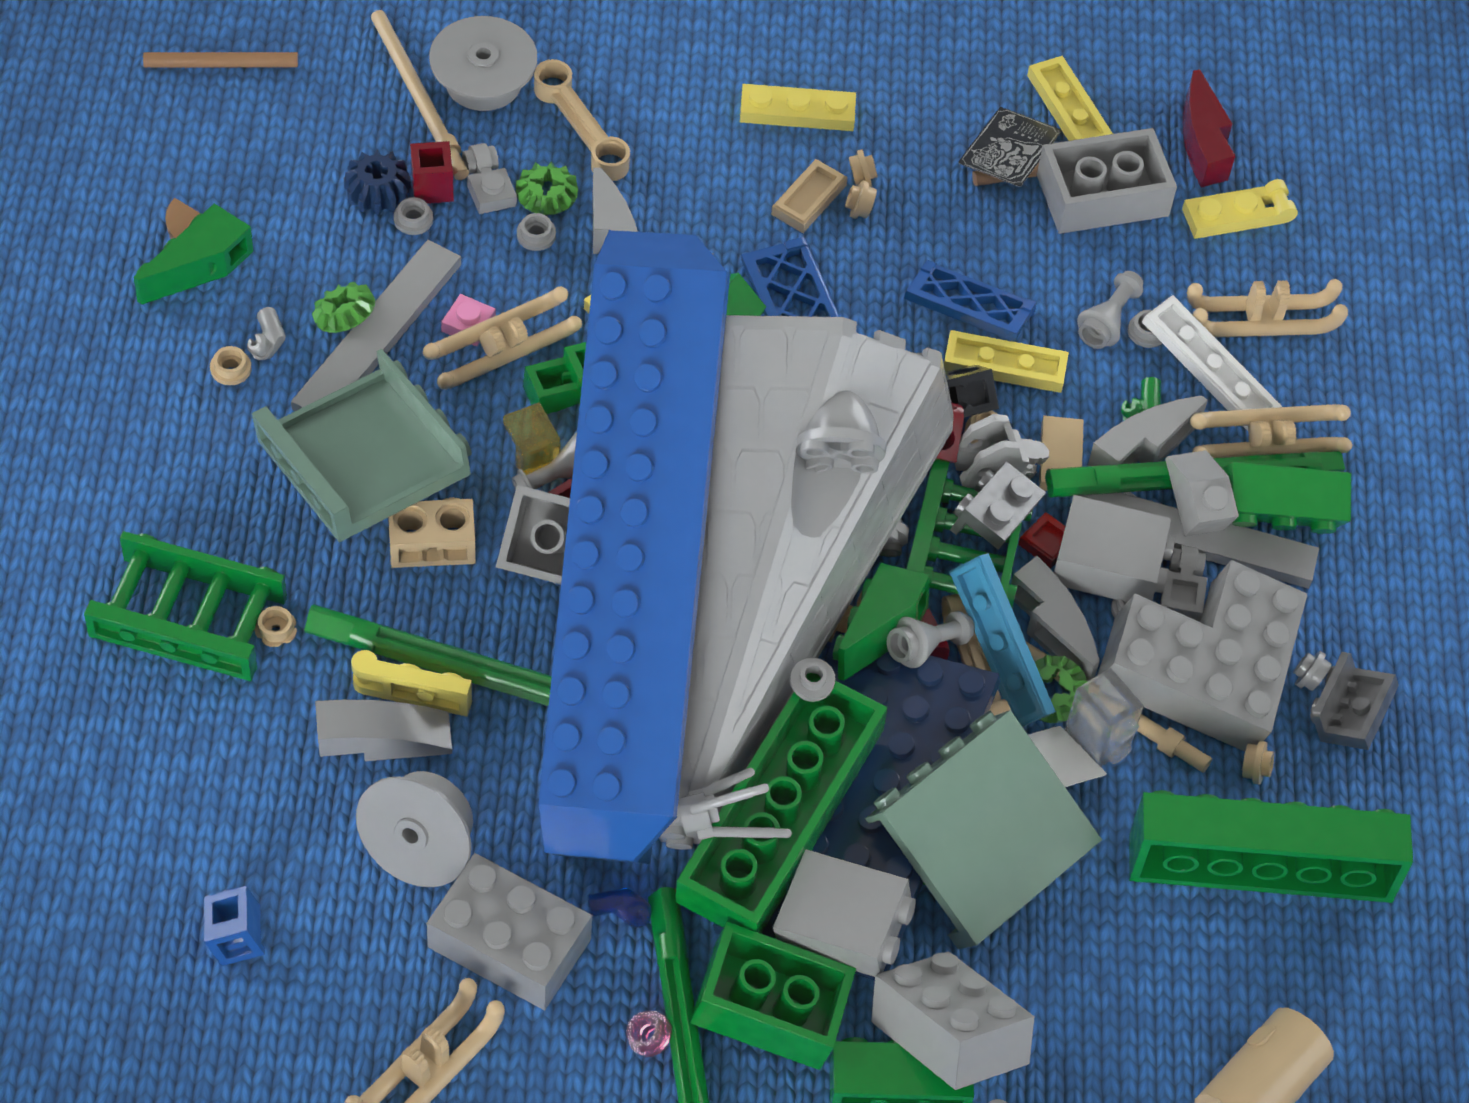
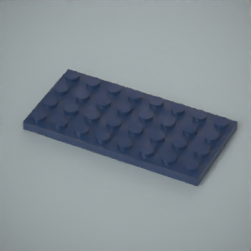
(923, 714)

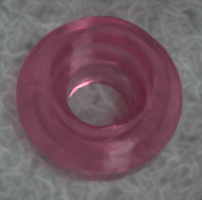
(641, 1026)

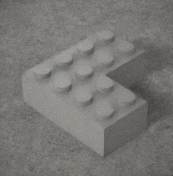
(1214, 672)

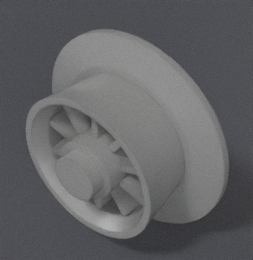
(483, 61)
(416, 828)

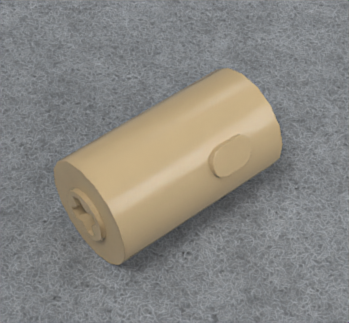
(1273, 1063)

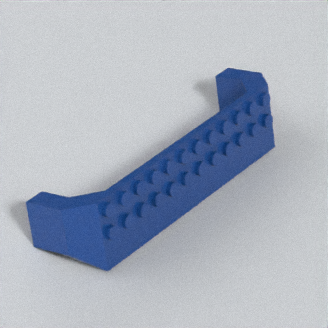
(633, 547)

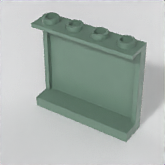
(365, 449)
(986, 825)

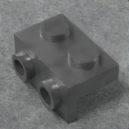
(999, 506)
(1352, 704)

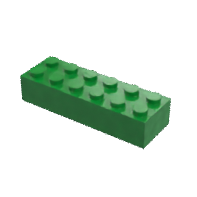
(808, 768)
(1270, 846)

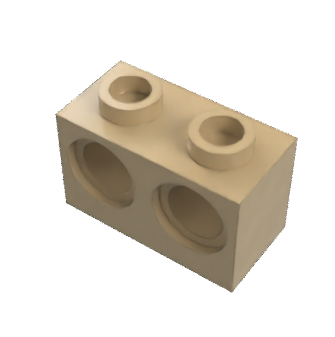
(432, 541)

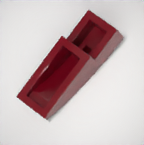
(1206, 133)

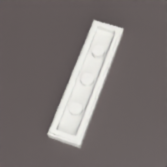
(1206, 358)

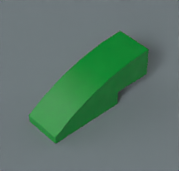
(556, 381)

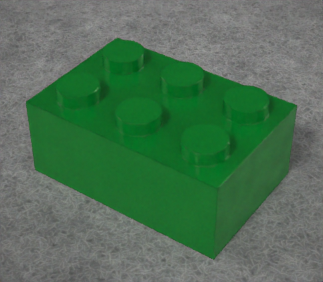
(773, 996)

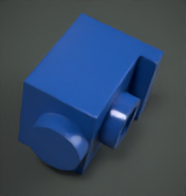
(233, 925)

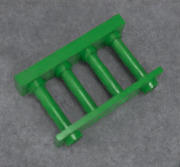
(935, 518)
(192, 642)

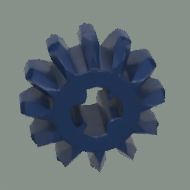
(377, 182)

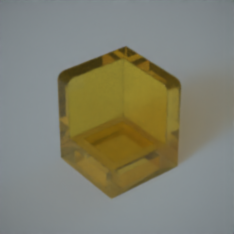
(534, 437)

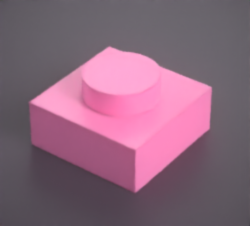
(464, 314)

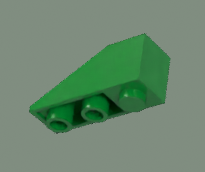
(200, 254)
(884, 601)

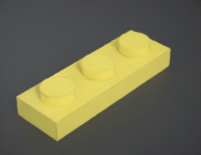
(1067, 99)
(798, 107)
(1009, 360)

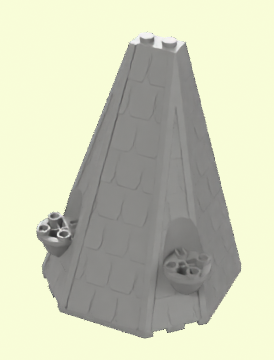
(805, 491)

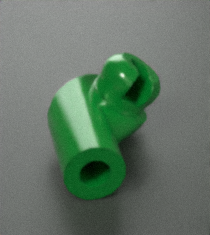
(1149, 398)

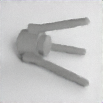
(701, 810)

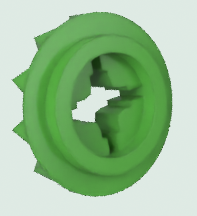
(561, 194)
(343, 308)
(1070, 679)

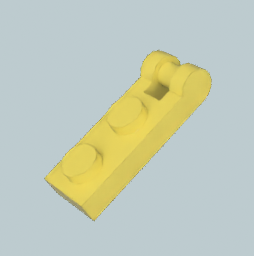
(1239, 210)
(410, 684)

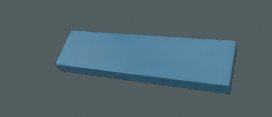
(1002, 639)

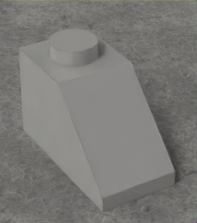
(1201, 493)

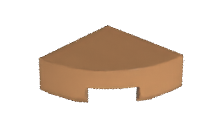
(178, 217)

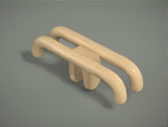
(1267, 312)
(502, 338)
(1273, 430)
(428, 1058)

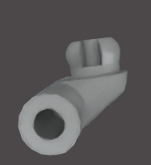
(271, 337)

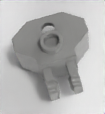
(994, 447)

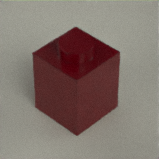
(432, 171)

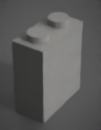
(1114, 550)
(845, 912)

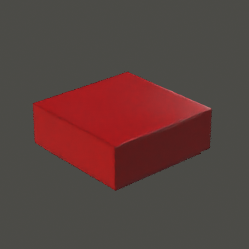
(1044, 539)

